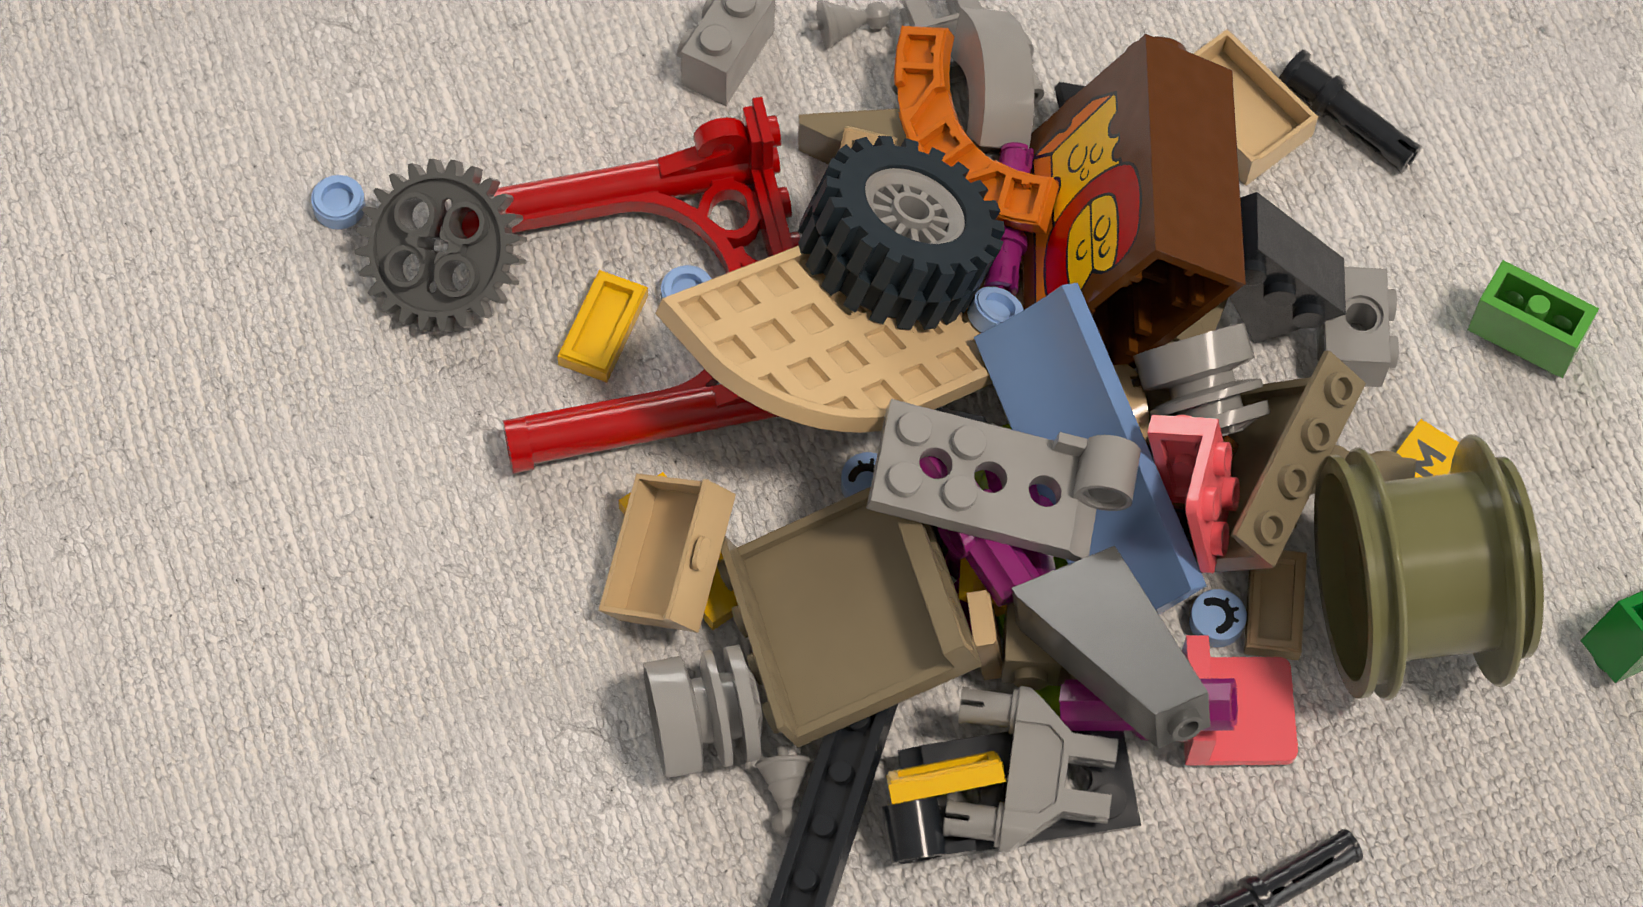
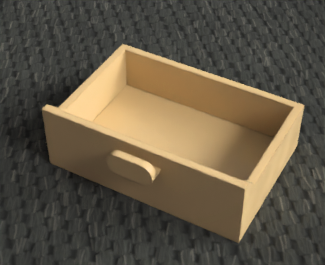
(1267, 113)
(667, 552)

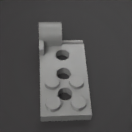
(1078, 470)

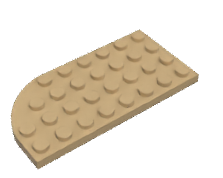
(809, 357)

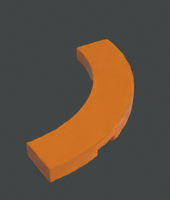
(930, 119)

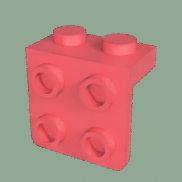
(1197, 473)
(1265, 710)

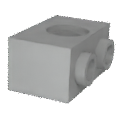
(1373, 306)

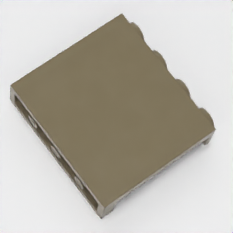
(1283, 459)
(845, 616)

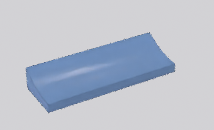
(1061, 379)

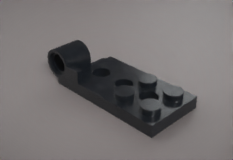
(917, 825)

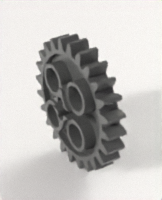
(396, 237)

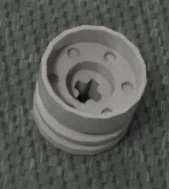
(1203, 379)
(703, 711)

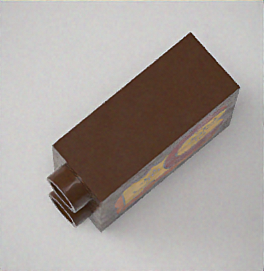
(1142, 197)

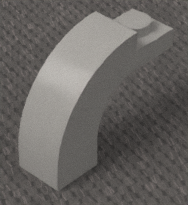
(998, 76)

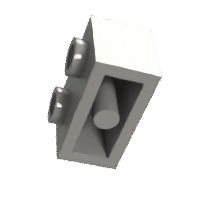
(725, 46)

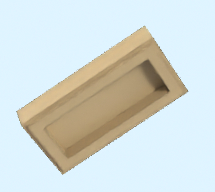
(1276, 608)
(985, 633)

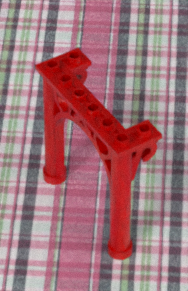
(720, 165)

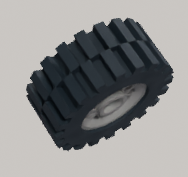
(900, 232)

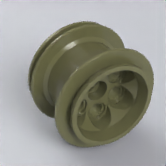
(1427, 567)

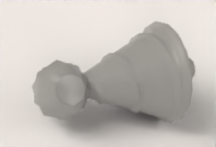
(839, 20)
(784, 779)

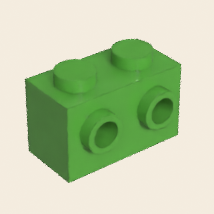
(1532, 319)

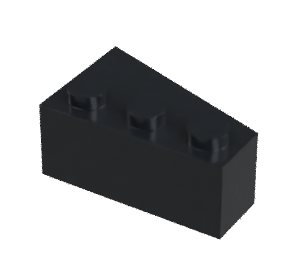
(1288, 274)

